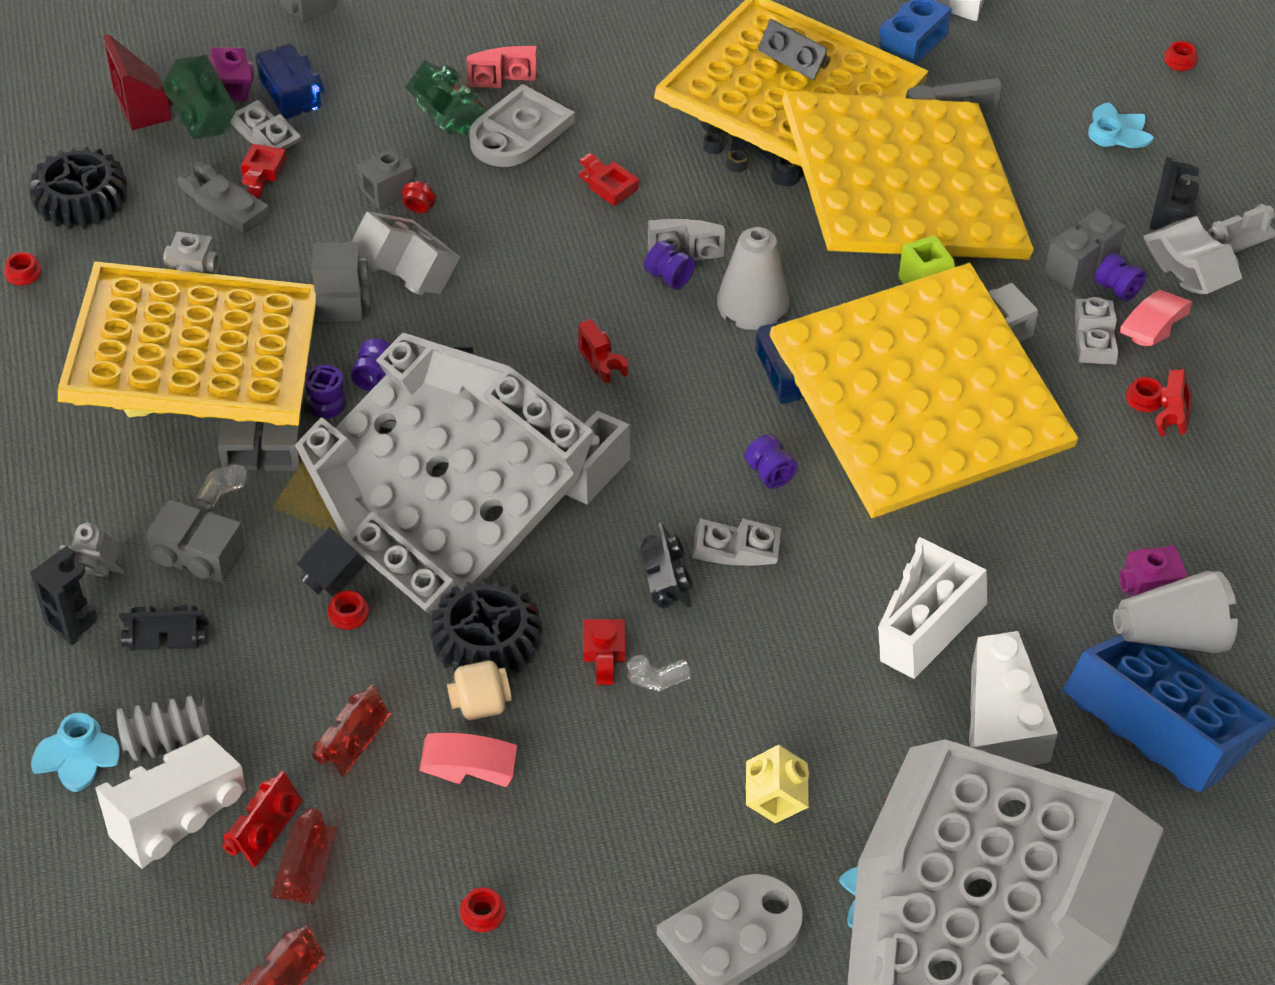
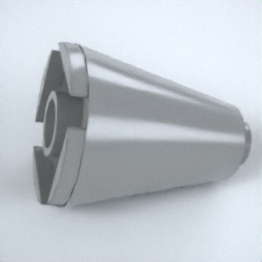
(754, 282)
(1181, 614)

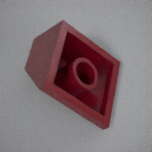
(136, 87)

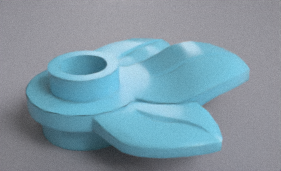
(1121, 129)
(76, 757)

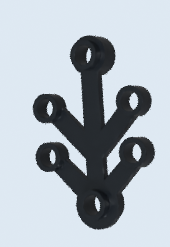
(783, 171)

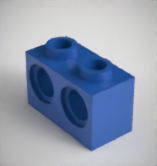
(915, 29)

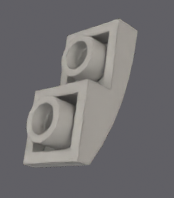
(263, 128)
(695, 237)
(1095, 331)
(746, 545)

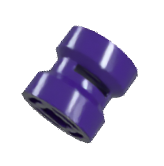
(672, 266)
(1120, 277)
(366, 370)
(325, 391)
(773, 464)

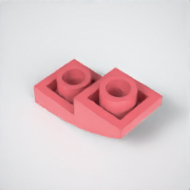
(499, 64)
(1154, 318)
(460, 754)

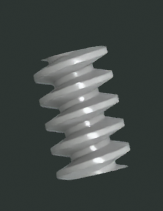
(162, 727)

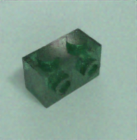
(199, 96)
(445, 97)

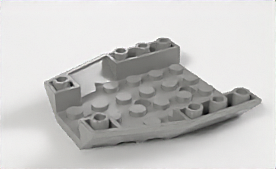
(449, 406)
(1057, 874)

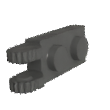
(984, 92)
(223, 198)

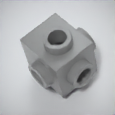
(191, 254)

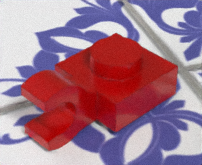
(260, 165)
(610, 181)
(596, 350)
(1177, 401)
(604, 645)

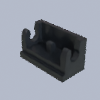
(1175, 195)
(61, 595)

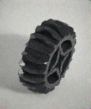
(78, 187)
(486, 626)

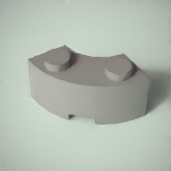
(1194, 256)

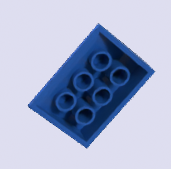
(1168, 708)

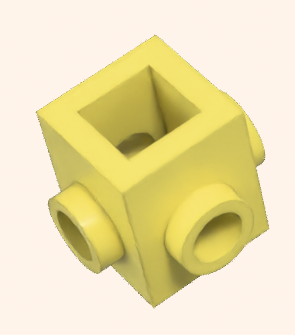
(777, 784)

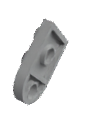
(519, 126)
(731, 933)

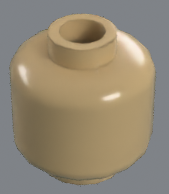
(479, 690)

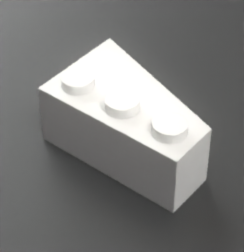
(930, 607)
(1008, 704)
(170, 800)

